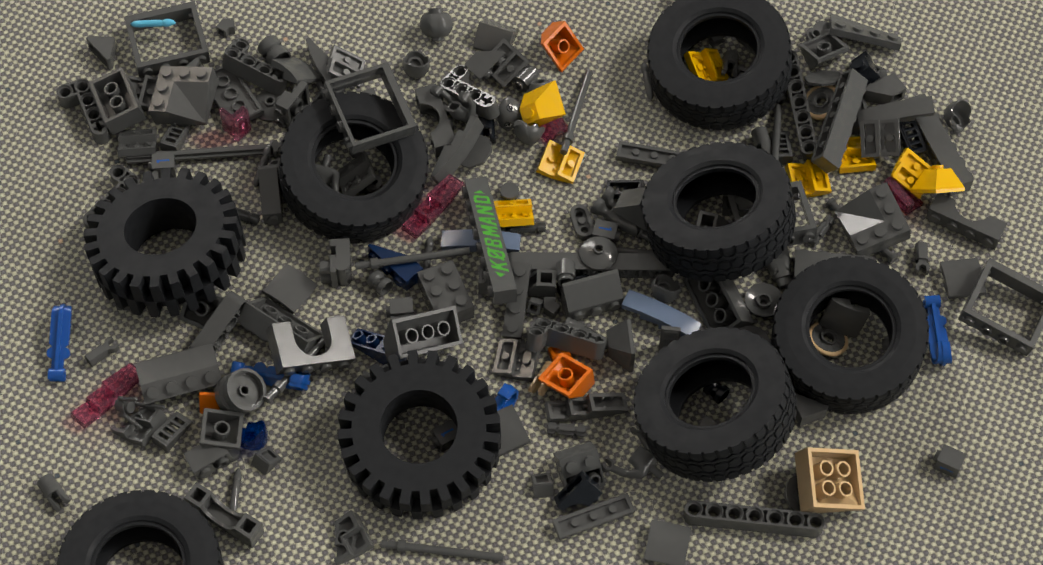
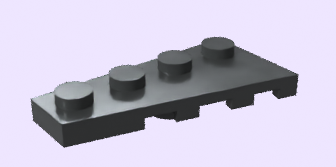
(856, 31)

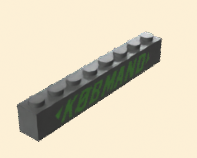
(489, 241)

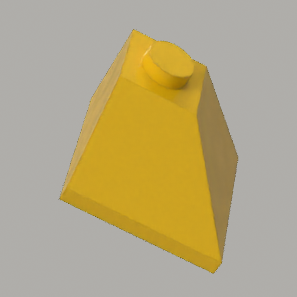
(542, 105)
(937, 181)

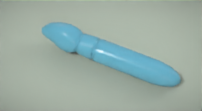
(153, 23)

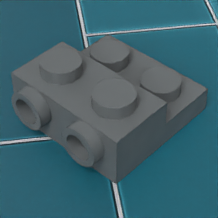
(290, 104)

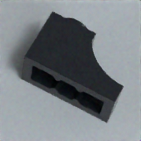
(864, 65)
(578, 491)

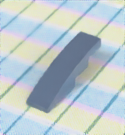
(463, 238)
(659, 312)

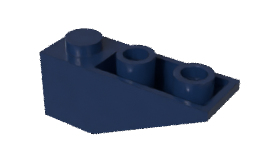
(403, 274)
(370, 344)

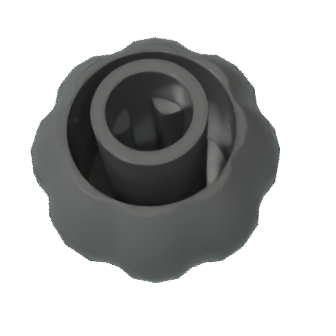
(436, 24)

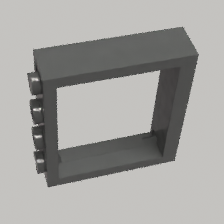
(177, 13)
(379, 71)
(801, 234)
(990, 328)

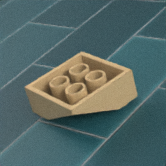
(829, 480)

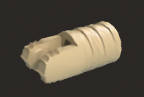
(536, 385)

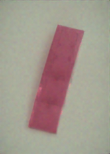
(434, 205)
(104, 398)

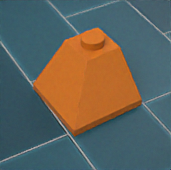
(561, 44)
(568, 376)

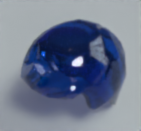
(254, 436)

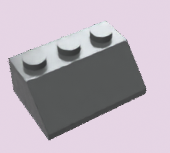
(592, 295)

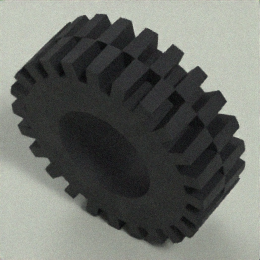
(172, 276)
(417, 384)

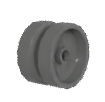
(240, 391)

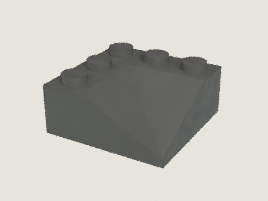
(183, 95)
(873, 221)

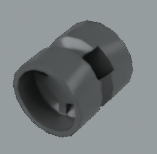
(271, 49)

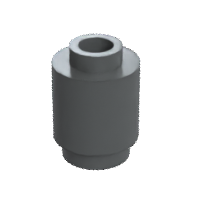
(524, 78)
(565, 271)

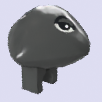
(509, 113)

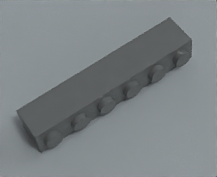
(839, 121)
(941, 148)

